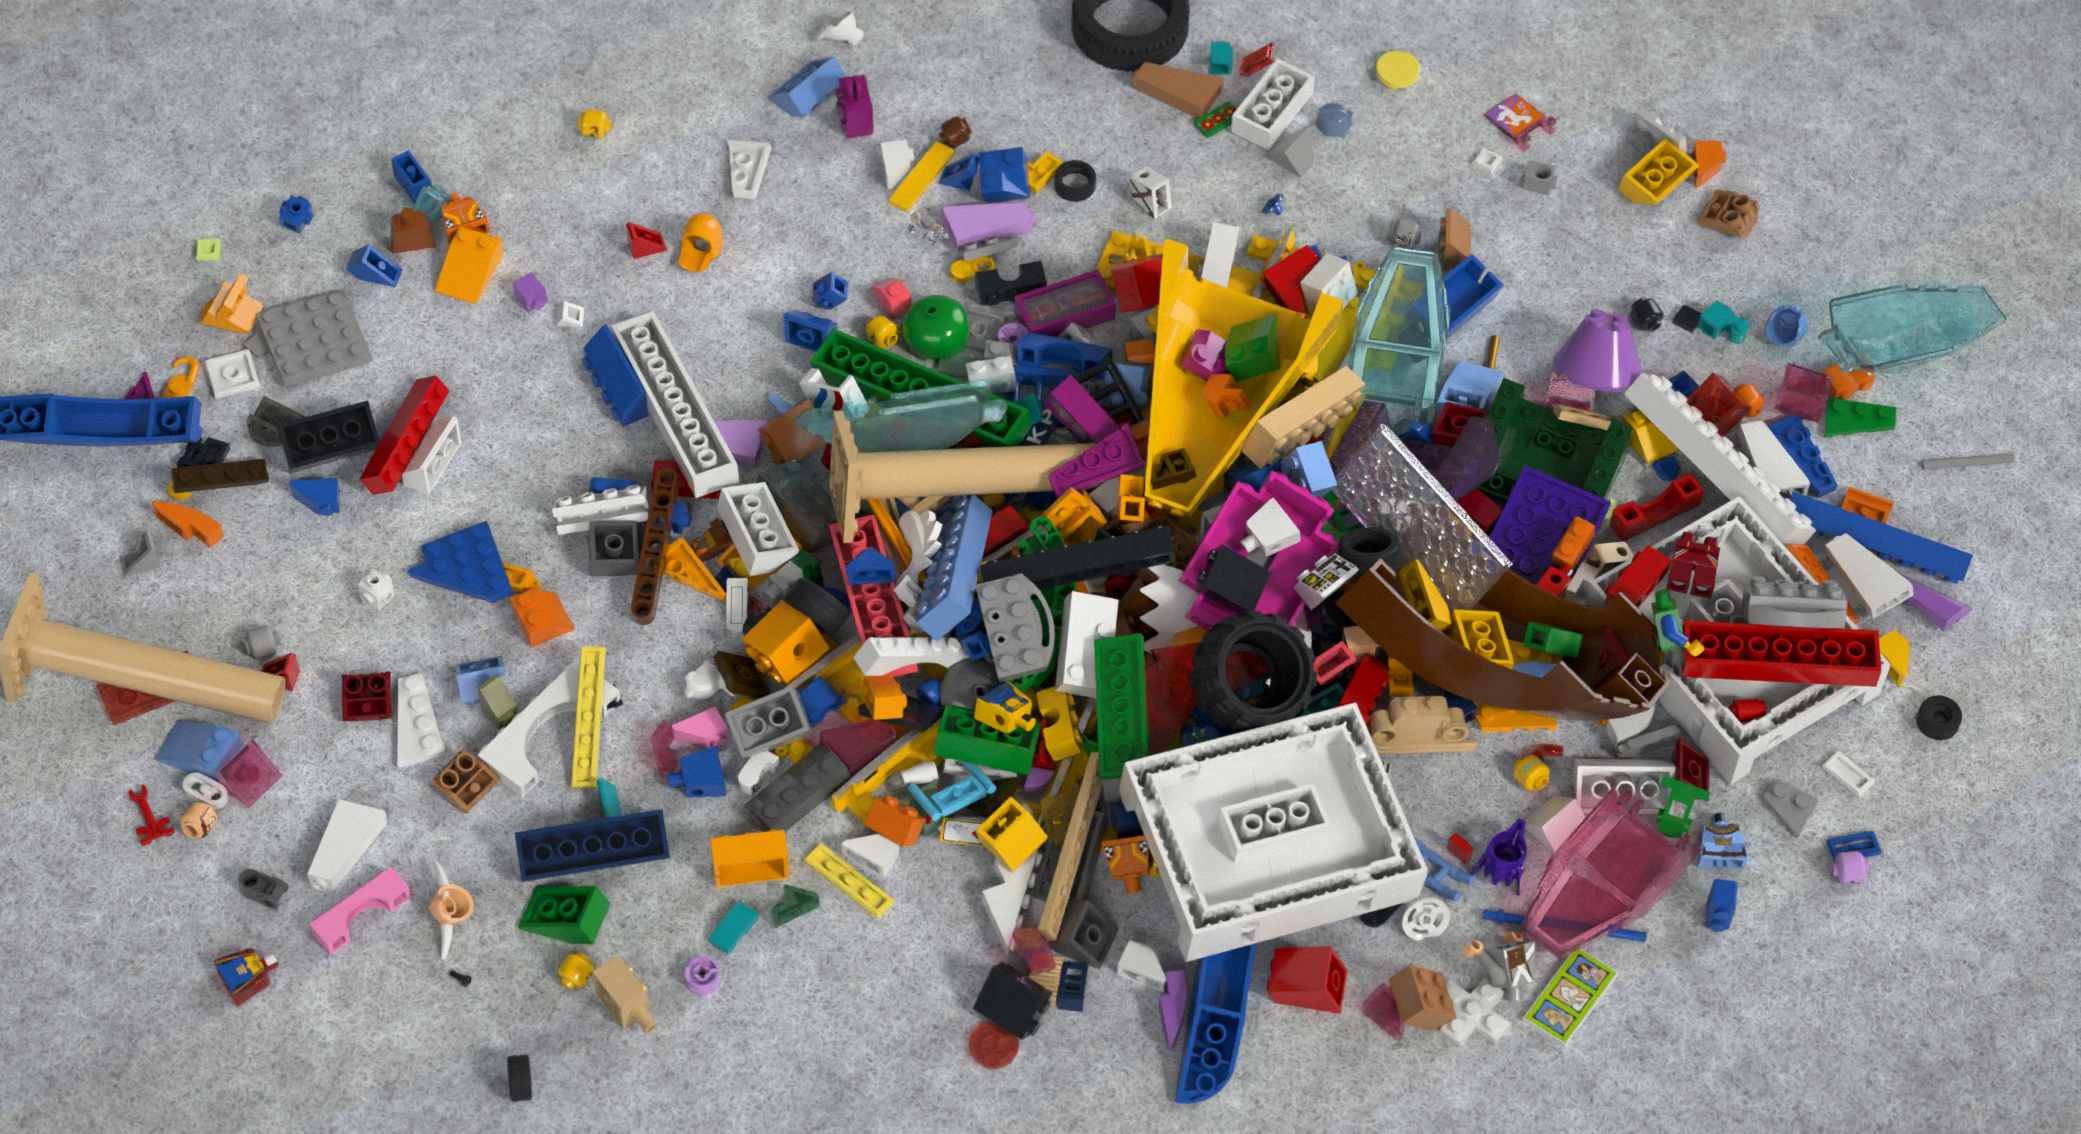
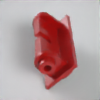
(1042, 757)

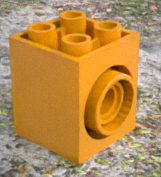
(784, 644)

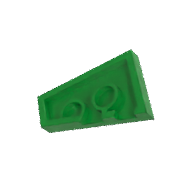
(1851, 417)

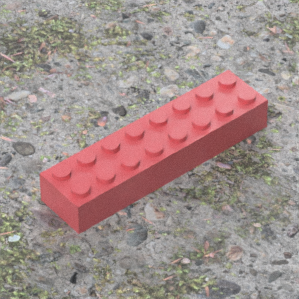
(875, 605)

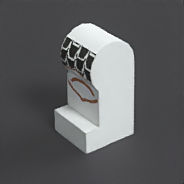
(755, 770)

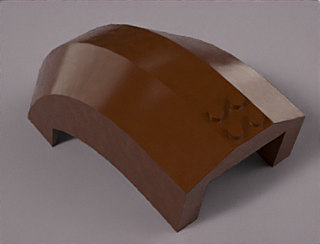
(1564, 693)

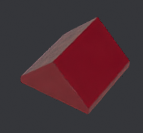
(1690, 765)

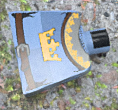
(1722, 845)

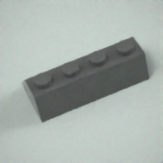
(799, 789)

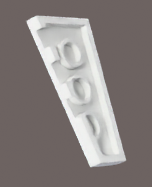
(417, 725)

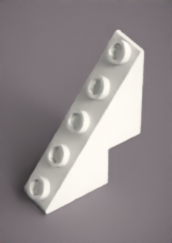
(1006, 901)

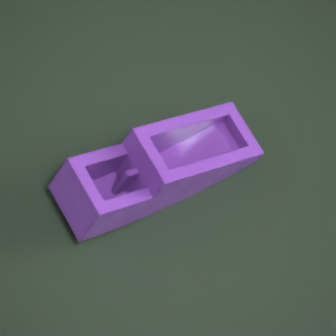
(1173, 1006)

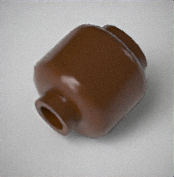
(955, 132)

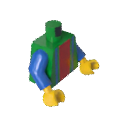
(1670, 625)

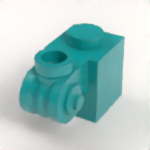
(1721, 319)

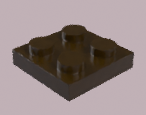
(741, 675)

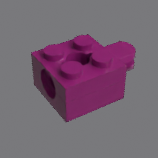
(854, 106)

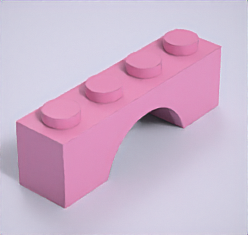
(384, 891)

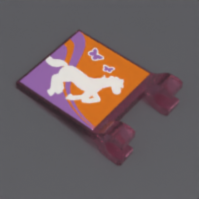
(1518, 118)

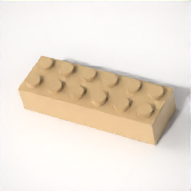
(1303, 417)

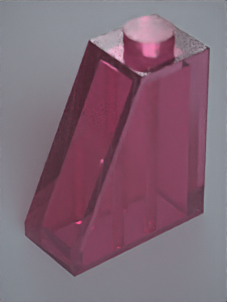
(858, 742)

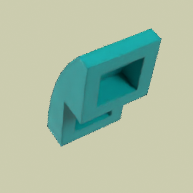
(733, 926)

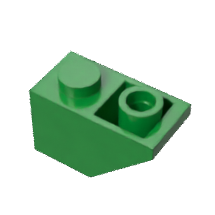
(1552, 639)

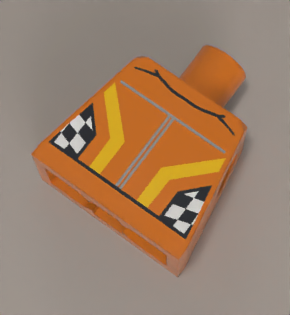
(463, 213)
(1128, 860)

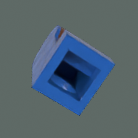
(977, 644)

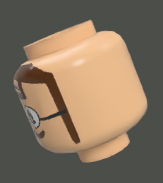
(198, 820)

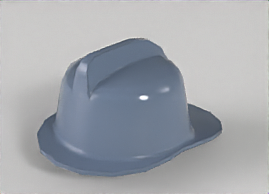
(1334, 120)

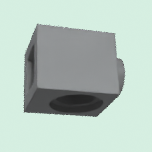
(1539, 178)

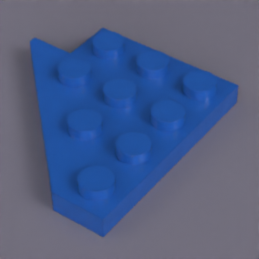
(465, 564)

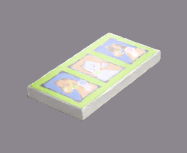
(1570, 997)

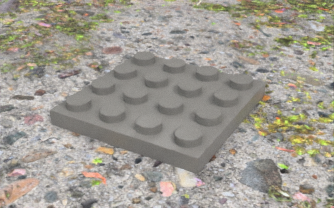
(313, 338)

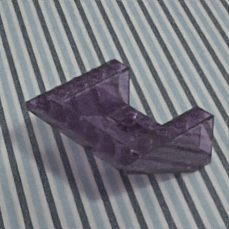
(1455, 468)

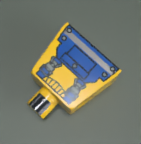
(1005, 709)

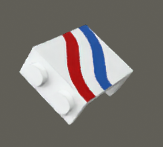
(823, 395)

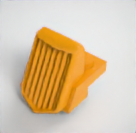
(231, 308)
(1075, 517)

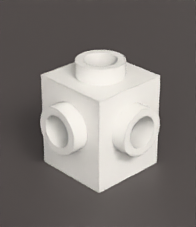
(376, 589)

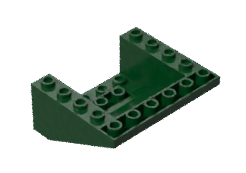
(1559, 448)

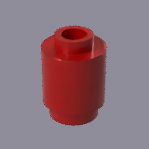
(1748, 709)

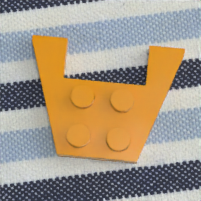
(1499, 719)

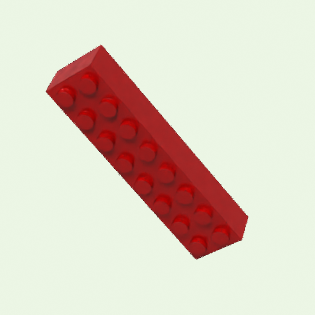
(1782, 654)

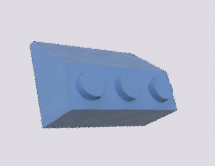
(808, 87)

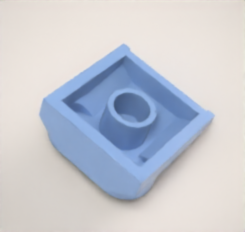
(1136, 379)

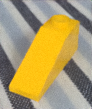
(1424, 596)

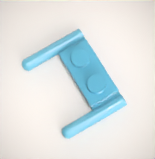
(955, 796)

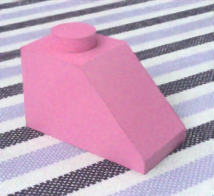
(702, 730)

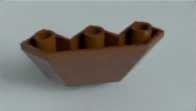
(1131, 608)

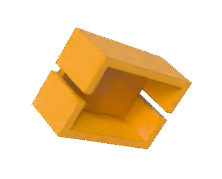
(750, 858)

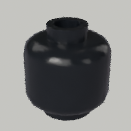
(1646, 314)

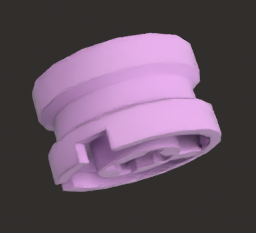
(1012, 332)
(699, 966)

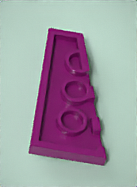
(1104, 461)

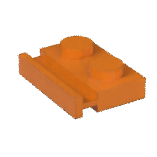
(1867, 505)

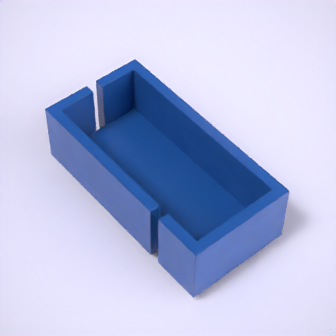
(1466, 293)

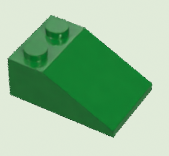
(1253, 348)
(566, 913)

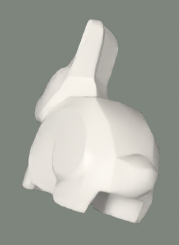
(705, 682)

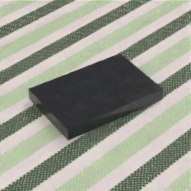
(916, 716)

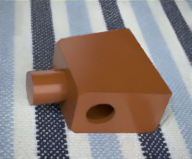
(410, 231)

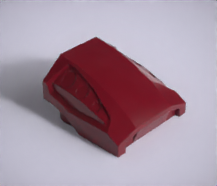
(366, 702)

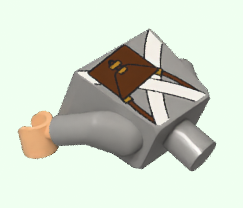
(1507, 964)

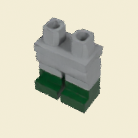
(798, 567)

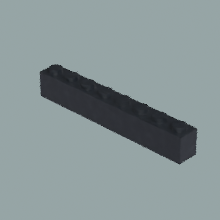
(1087, 560)

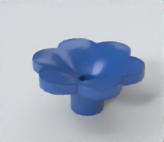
(1273, 204)

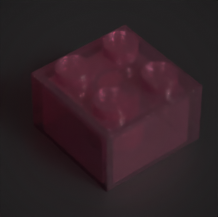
(1803, 392)

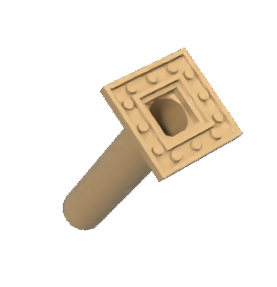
(935, 472)
(128, 664)

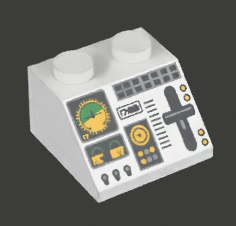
(1324, 580)

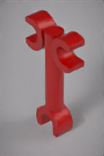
(154, 829)

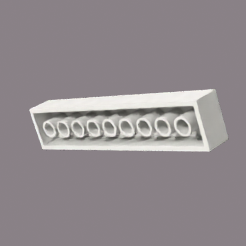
(676, 406)
(1717, 457)

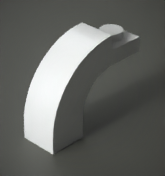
(1626, 728)

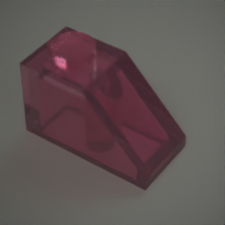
(1382, 1010)

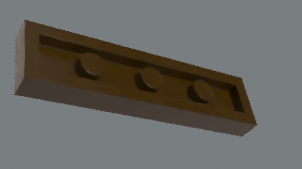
(219, 475)

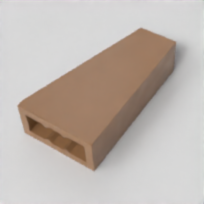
(1178, 88)

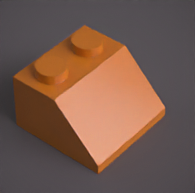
(540, 615)

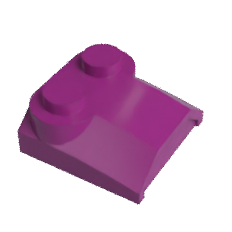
(1205, 354)

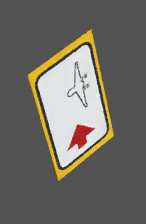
(960, 831)

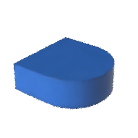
(1667, 469)

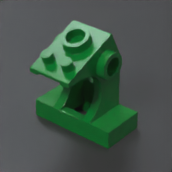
(1684, 793)

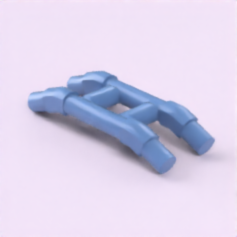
(1444, 868)

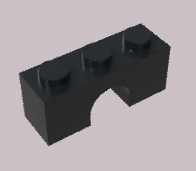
(994, 289)

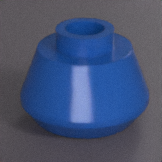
(929, 690)

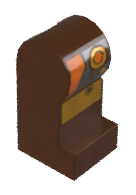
(712, 541)

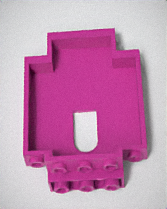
(1229, 529)

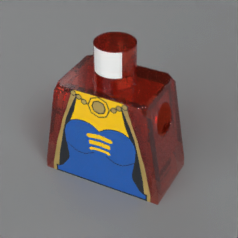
(245, 974)

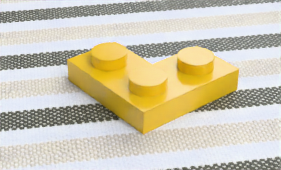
(1042, 171)

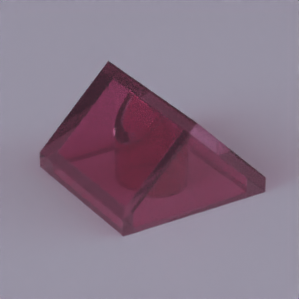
(248, 774)

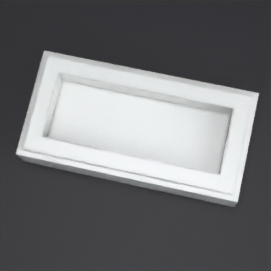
(1848, 774)

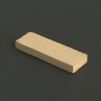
(1583, 417)

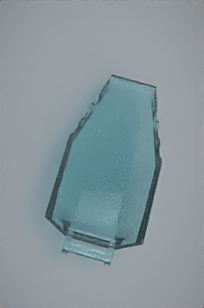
(1907, 327)
(911, 419)

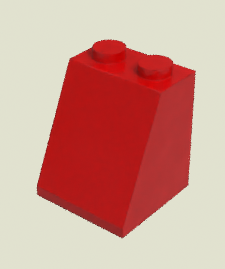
(1308, 978)

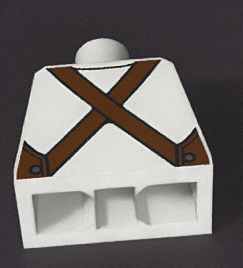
(1148, 187)

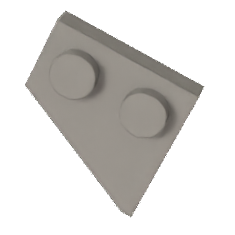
(1790, 805)

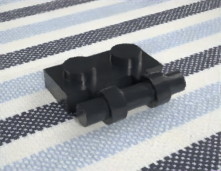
(210, 452)

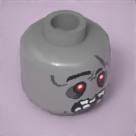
(1404, 233)

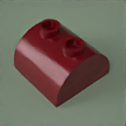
(1452, 422)

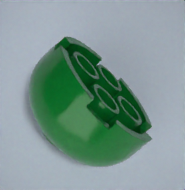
(935, 328)

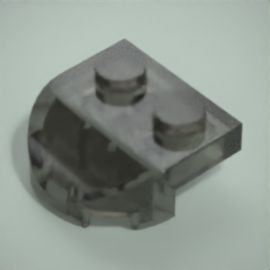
(265, 421)

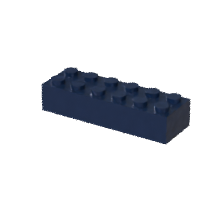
(592, 845)

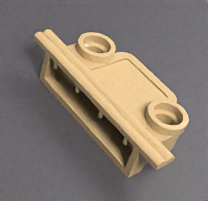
(1419, 727)

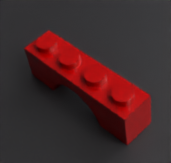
(1677, 499)

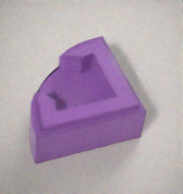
(1038, 778)

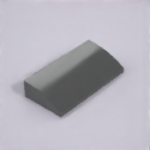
(1086, 867)

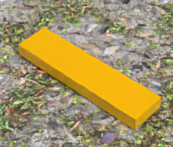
(921, 176)

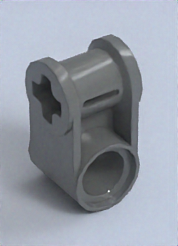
(266, 890)

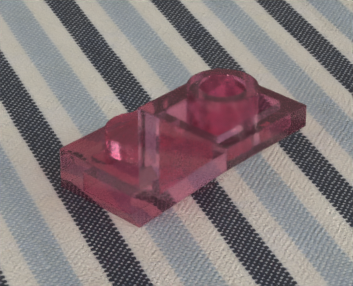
(663, 755)
(1036, 950)

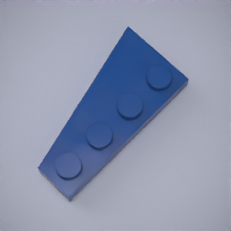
(1799, 446)

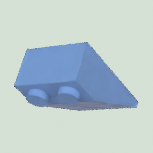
(199, 747)

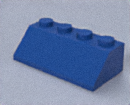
(615, 378)

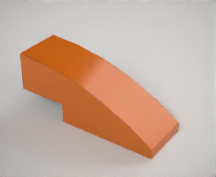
(188, 522)

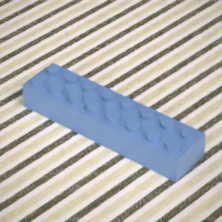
(955, 567)

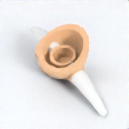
(449, 906)

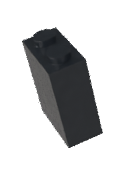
(1232, 580)
(1013, 1001)

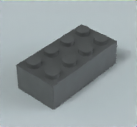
(802, 504)

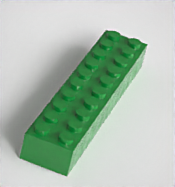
(886, 373)

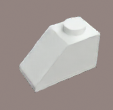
(895, 160)
(872, 852)
(1142, 966)

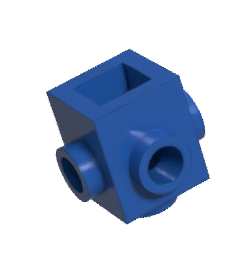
(295, 213)
(830, 291)

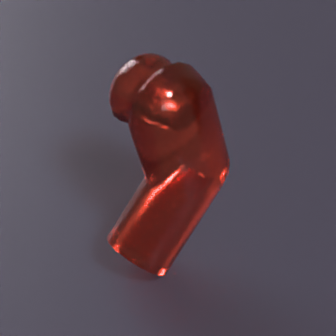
(1548, 750)

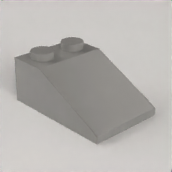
(769, 722)

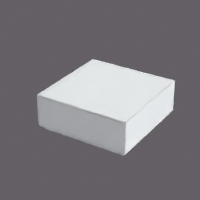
(1487, 160)

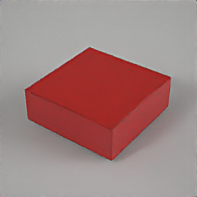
(1460, 848)

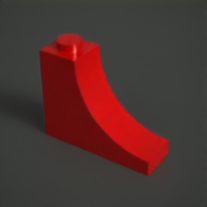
(1285, 277)

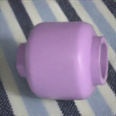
(1850, 867)

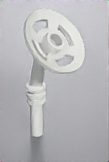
(1425, 918)

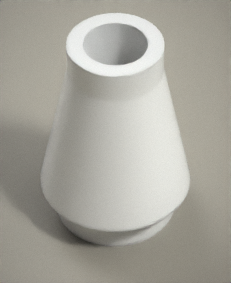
(920, 774)

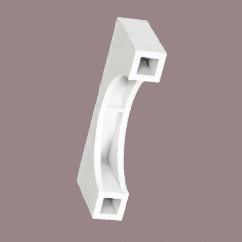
(507, 751)

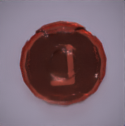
(993, 1046)

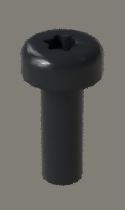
(465, 980)

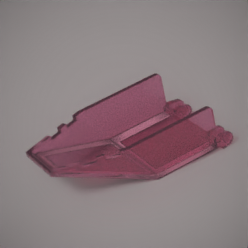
(1603, 877)

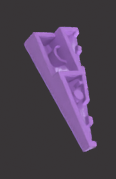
(1935, 605)

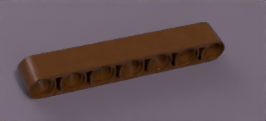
(655, 556)

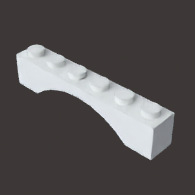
(884, 655)

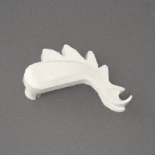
(921, 535)

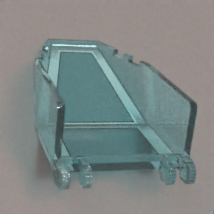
(1402, 331)

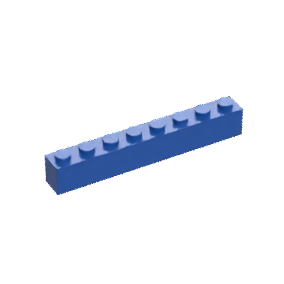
(1885, 539)

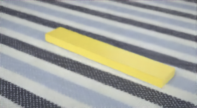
(588, 717)

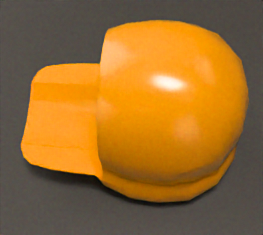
(704, 227)

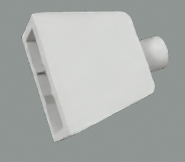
(1270, 530)

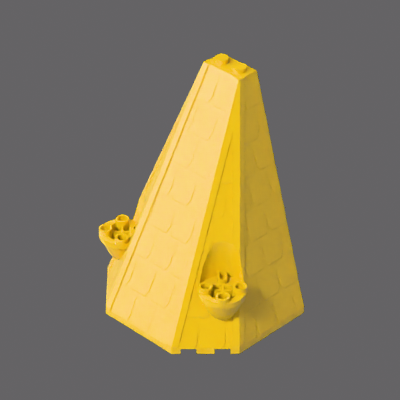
(1178, 404)

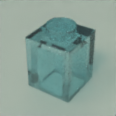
(431, 200)

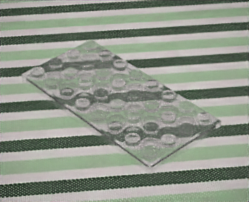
(1396, 493)

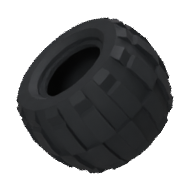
(1284, 655)

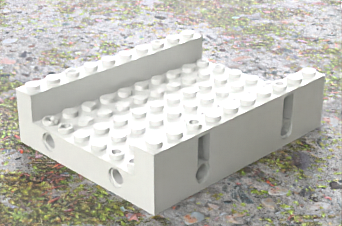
(1703, 703)
(1274, 830)

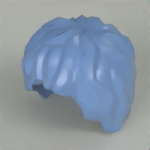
(1786, 325)

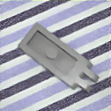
(990, 246)
(1648, 742)

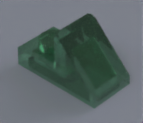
(799, 903)

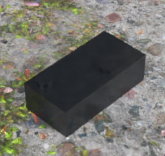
(328, 436)

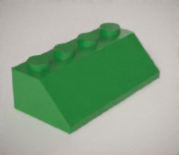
(975, 742)

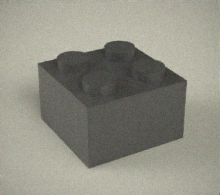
(613, 548)

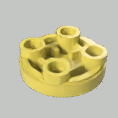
(1397, 69)

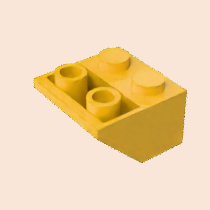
(1011, 834)

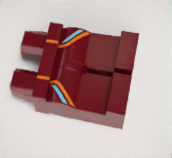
(1694, 557)

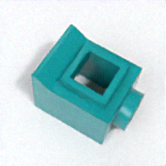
(1221, 58)

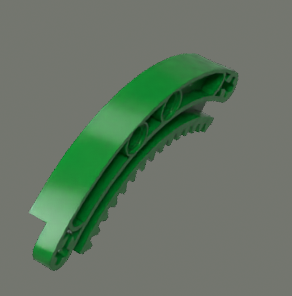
(1052, 595)

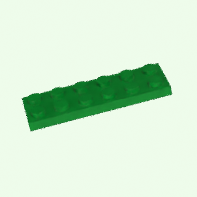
(1120, 703)

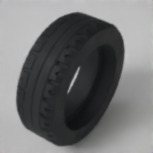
(1126, 51)

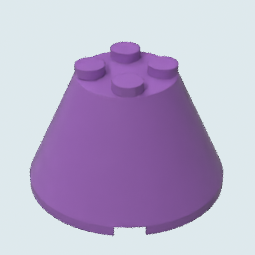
(1600, 353)

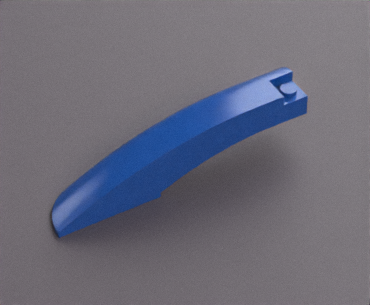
(99, 422)
(1214, 1023)

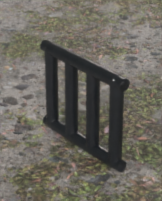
(1118, 384)

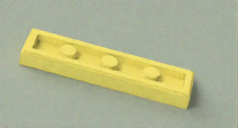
(849, 880)

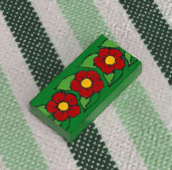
(1216, 120)

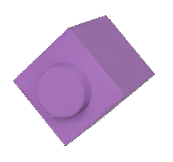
(530, 292)

